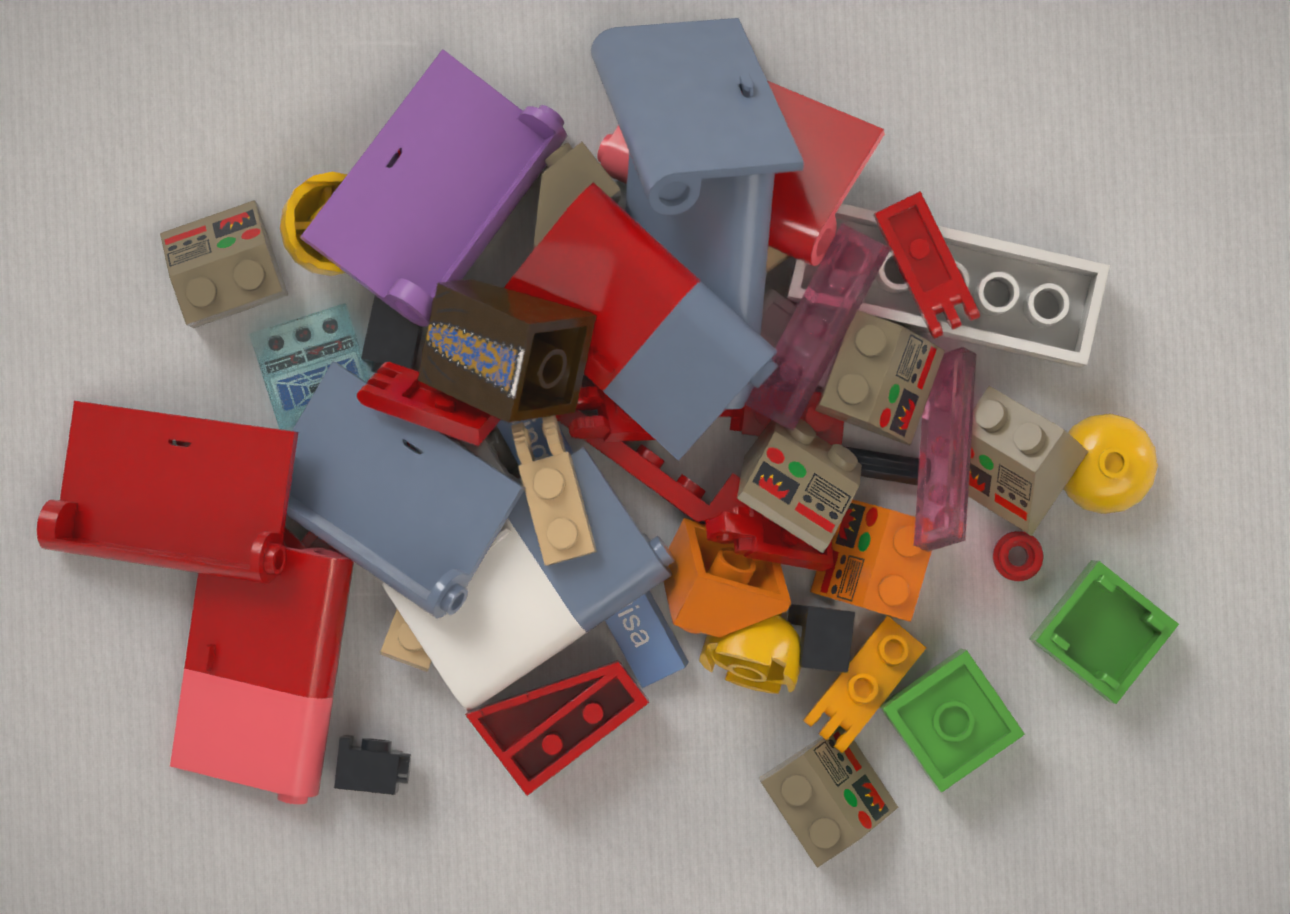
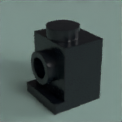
(371, 766)

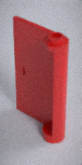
(187, 507)

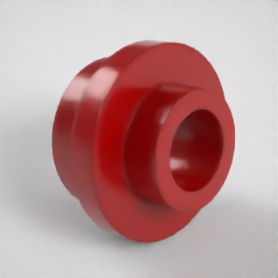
(1033, 560)

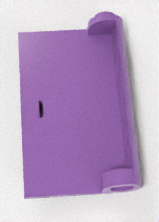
(440, 203)

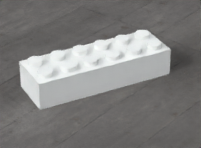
(1025, 295)

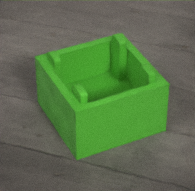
(1104, 631)
(951, 720)

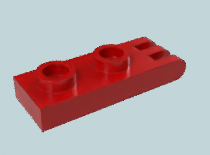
(925, 262)
(401, 395)

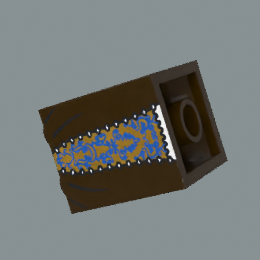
(505, 350)

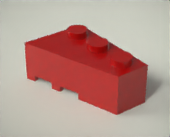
(558, 722)

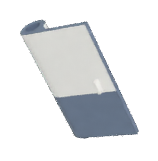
(531, 611)

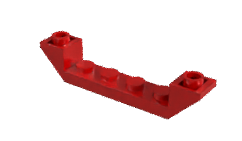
(646, 468)

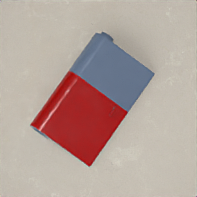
(659, 333)

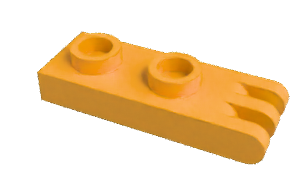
(869, 681)

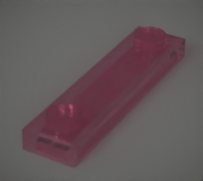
(819, 325)
(946, 453)

